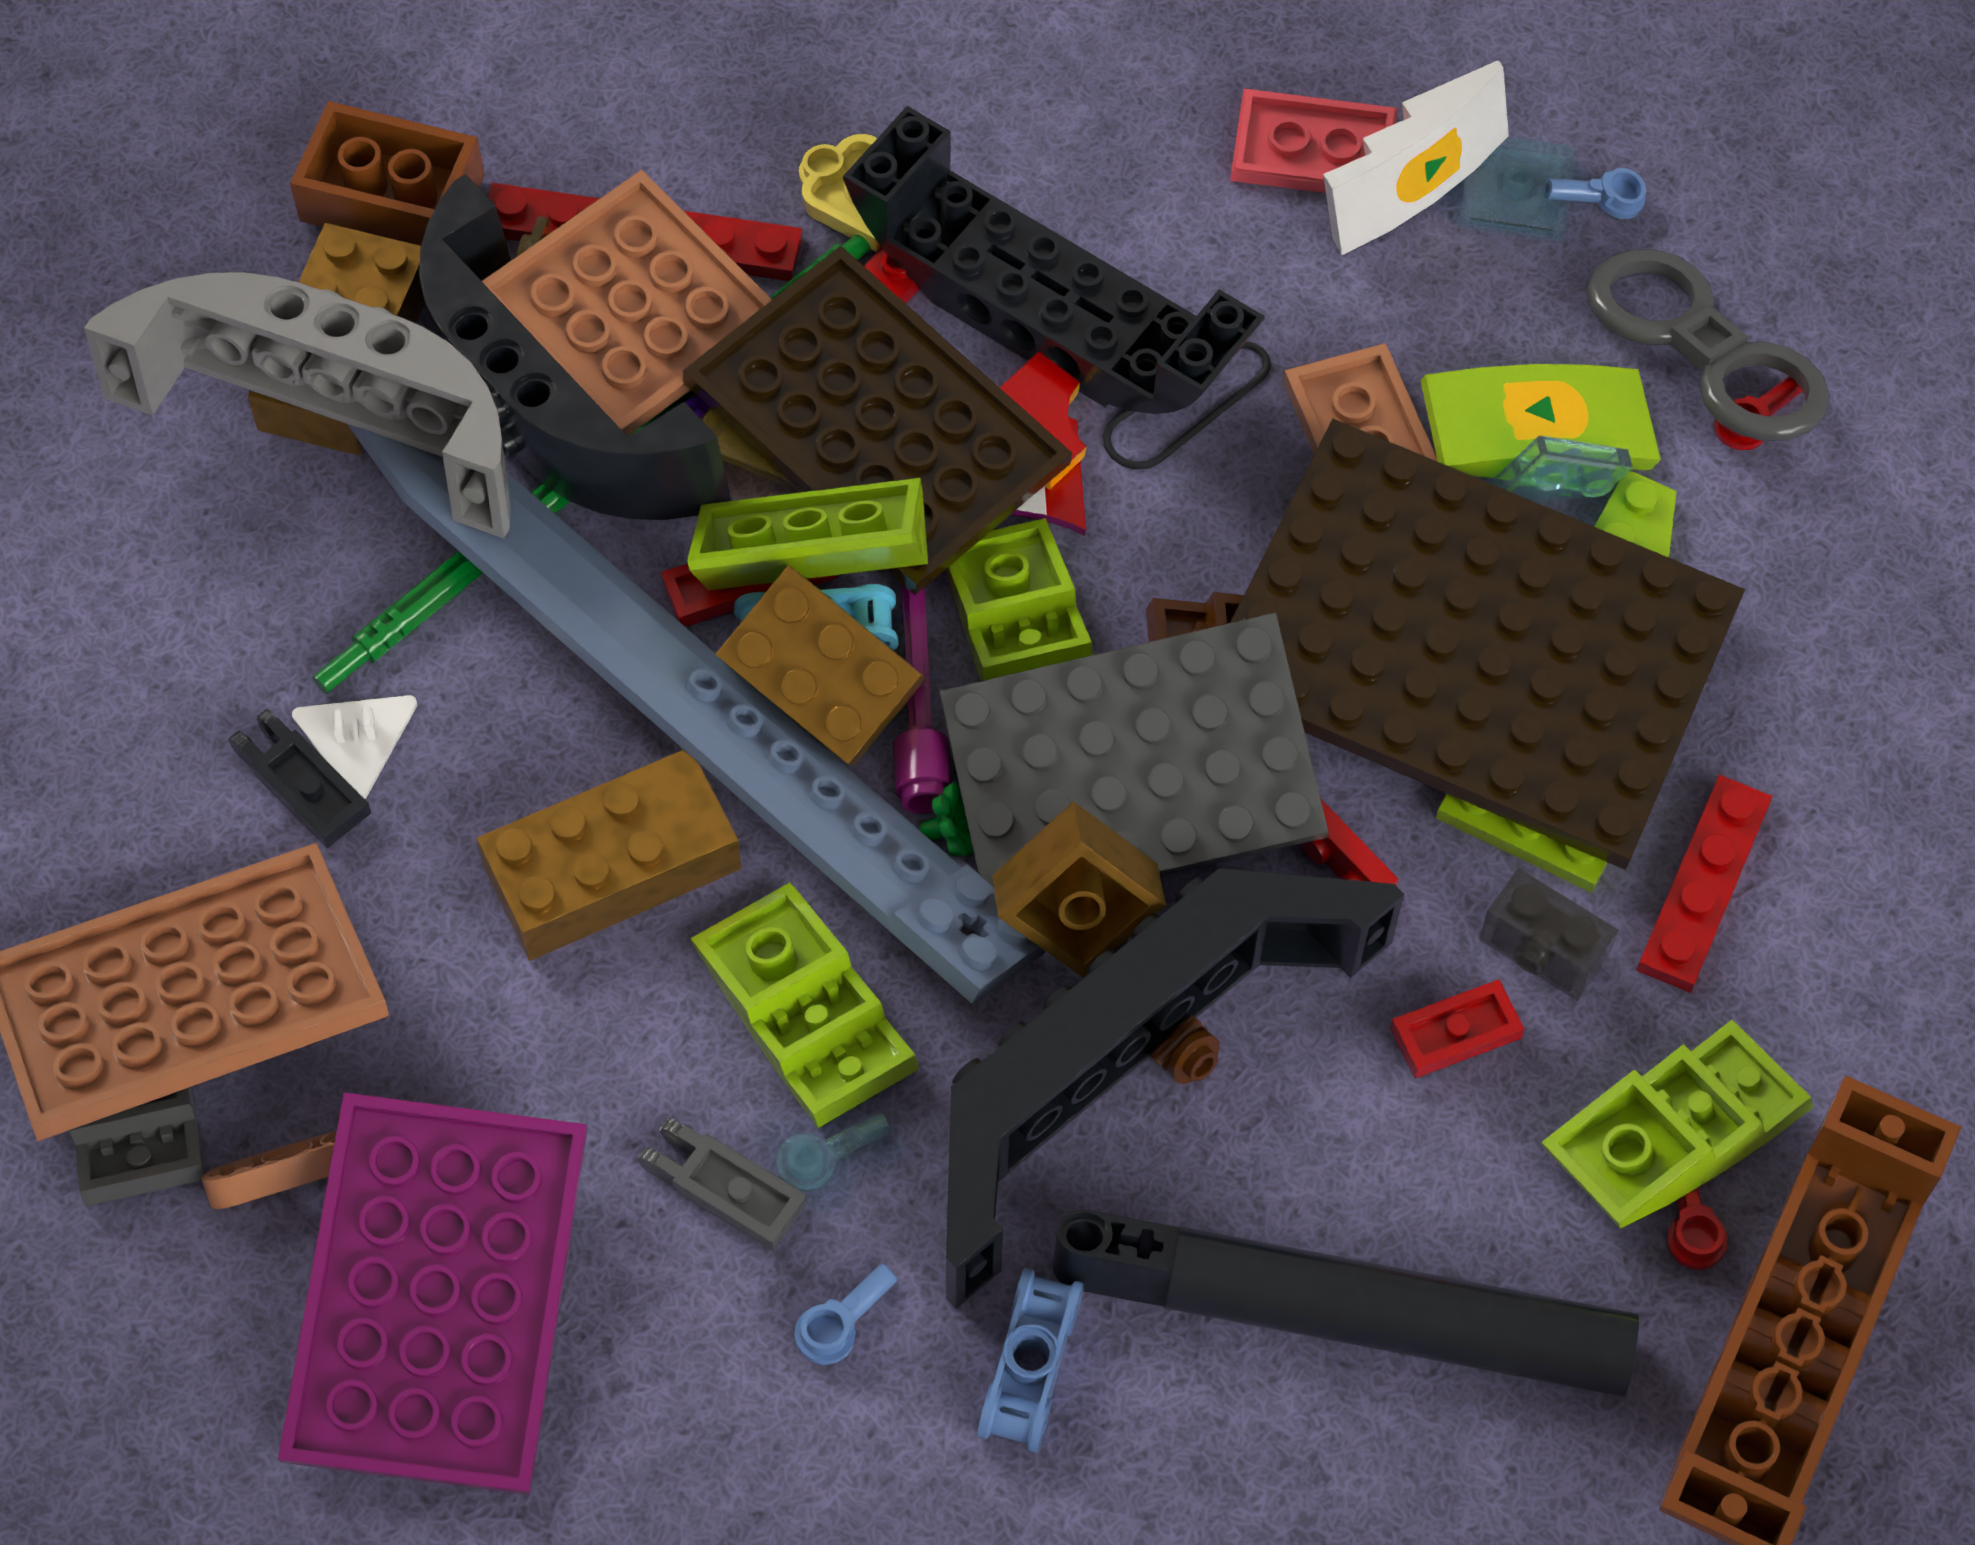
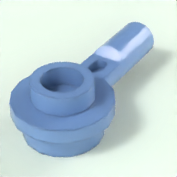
(1617, 192)
(828, 1330)

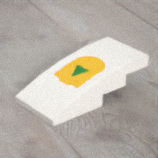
(1418, 159)

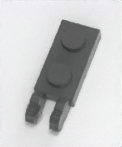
(727, 1184)

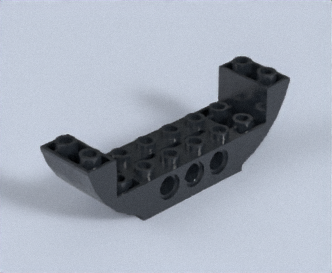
(1033, 284)

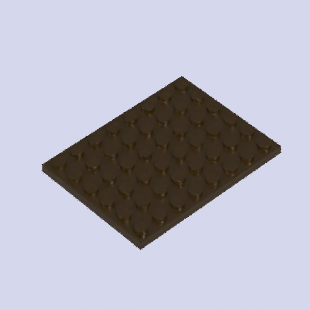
(1487, 640)

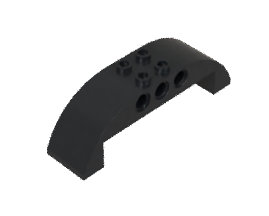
(540, 408)

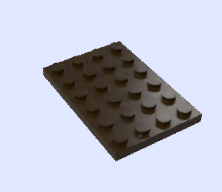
(862, 391)

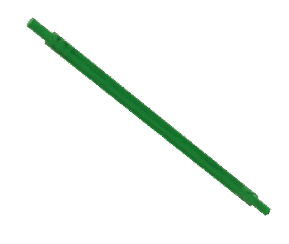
(459, 572)

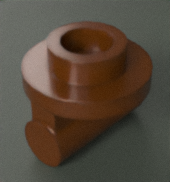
(1187, 1052)

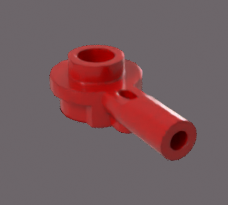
(1765, 405)
(1696, 1235)

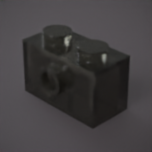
(1548, 934)

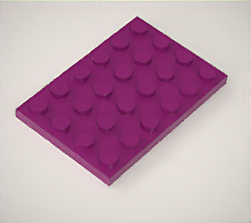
(434, 1294)

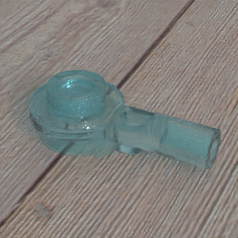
(810, 1160)

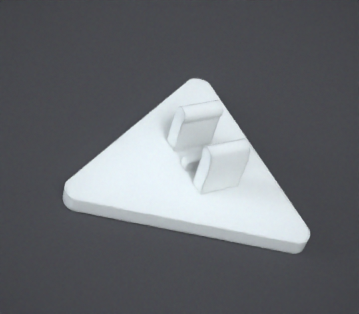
(356, 735)

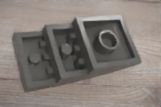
(140, 1149)

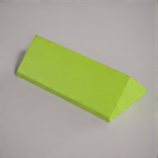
(811, 532)

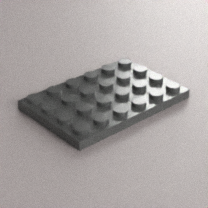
(1167, 742)

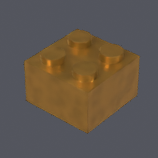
(1077, 889)

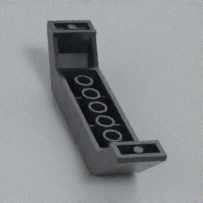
(1122, 1012)

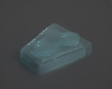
(1563, 470)

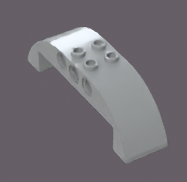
(316, 355)

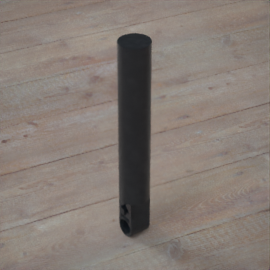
(1349, 1301)

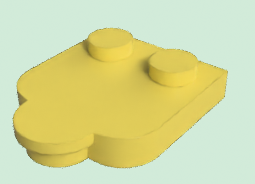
(825, 191)

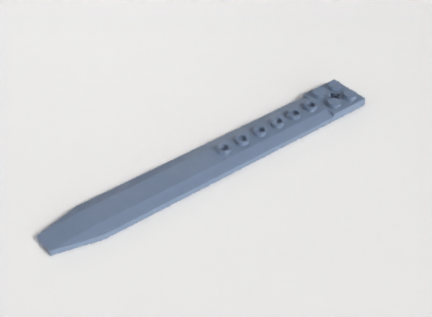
(727, 727)

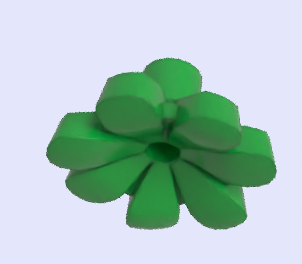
(950, 822)

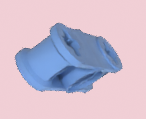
(1021, 1398)

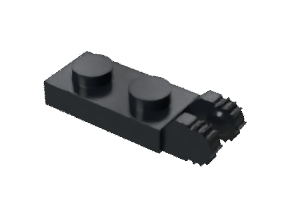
(302, 780)

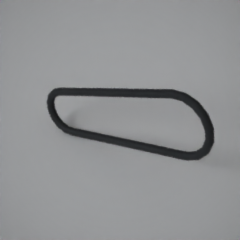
(1196, 428)

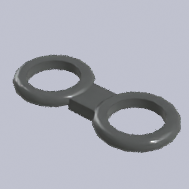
(1709, 344)

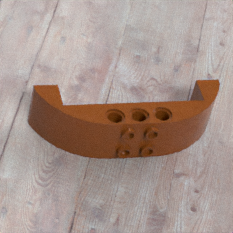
(1807, 1318)

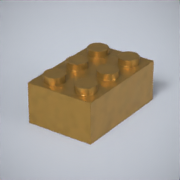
(820, 666)

